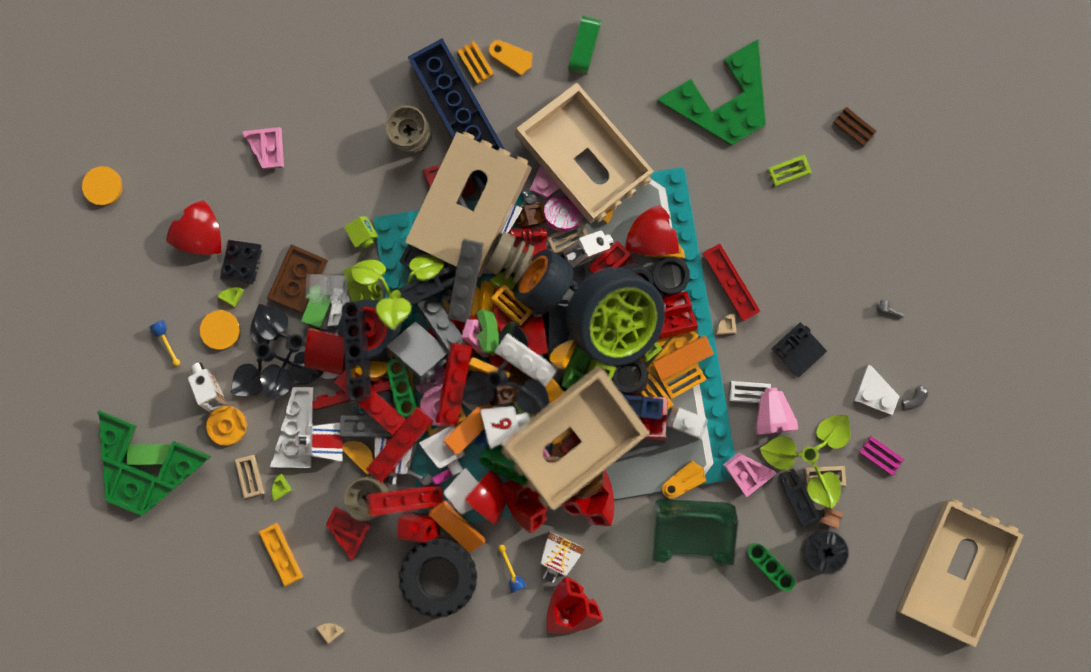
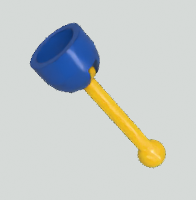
(160, 329)
(516, 582)

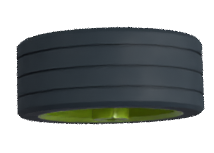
(627, 335)

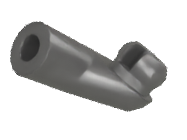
(919, 398)

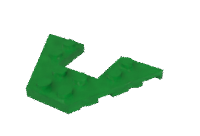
(736, 117)
(133, 487)

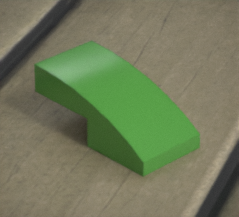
(316, 313)
(489, 336)
(575, 368)
(147, 454)

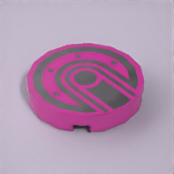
(562, 214)

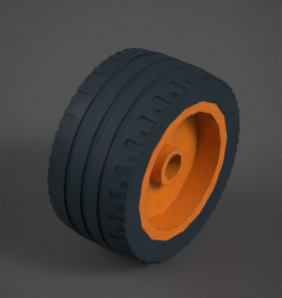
(544, 282)

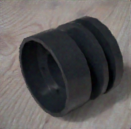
(813, 556)

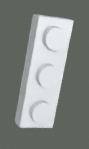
(526, 359)

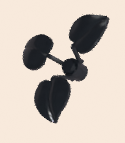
(268, 323)
(247, 377)
(479, 386)

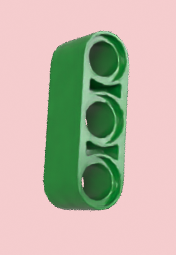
(584, 45)
(395, 380)
(496, 461)
(779, 570)

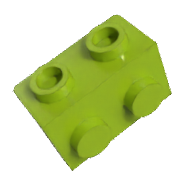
(359, 292)

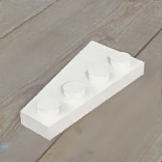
(297, 418)

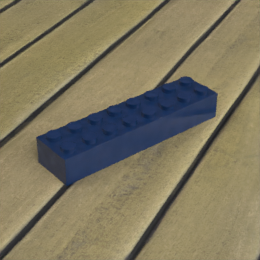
(453, 98)

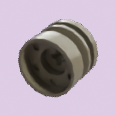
(398, 127)
(509, 258)
(355, 496)

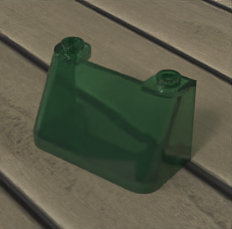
(694, 529)

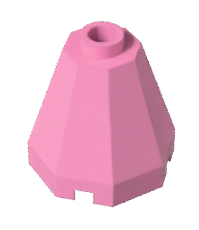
(774, 414)

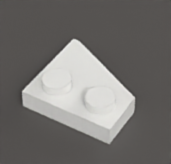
(876, 392)

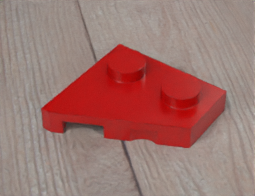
(347, 530)

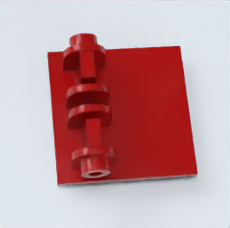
(531, 235)

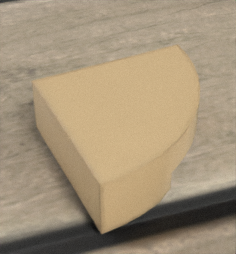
(727, 325)
(330, 631)

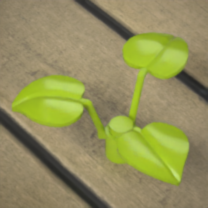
(395, 308)
(781, 453)

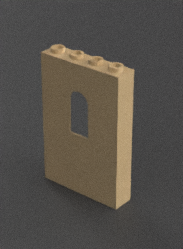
(566, 130)
(444, 223)
(600, 421)
(947, 601)

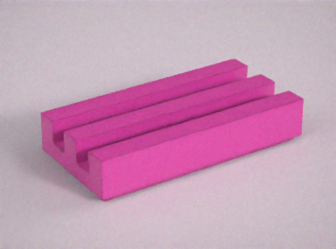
(895, 465)

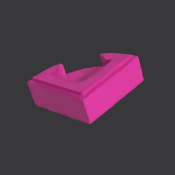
(442, 476)

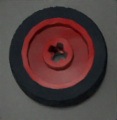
(379, 335)

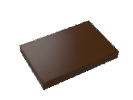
(290, 282)

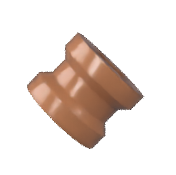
(831, 518)

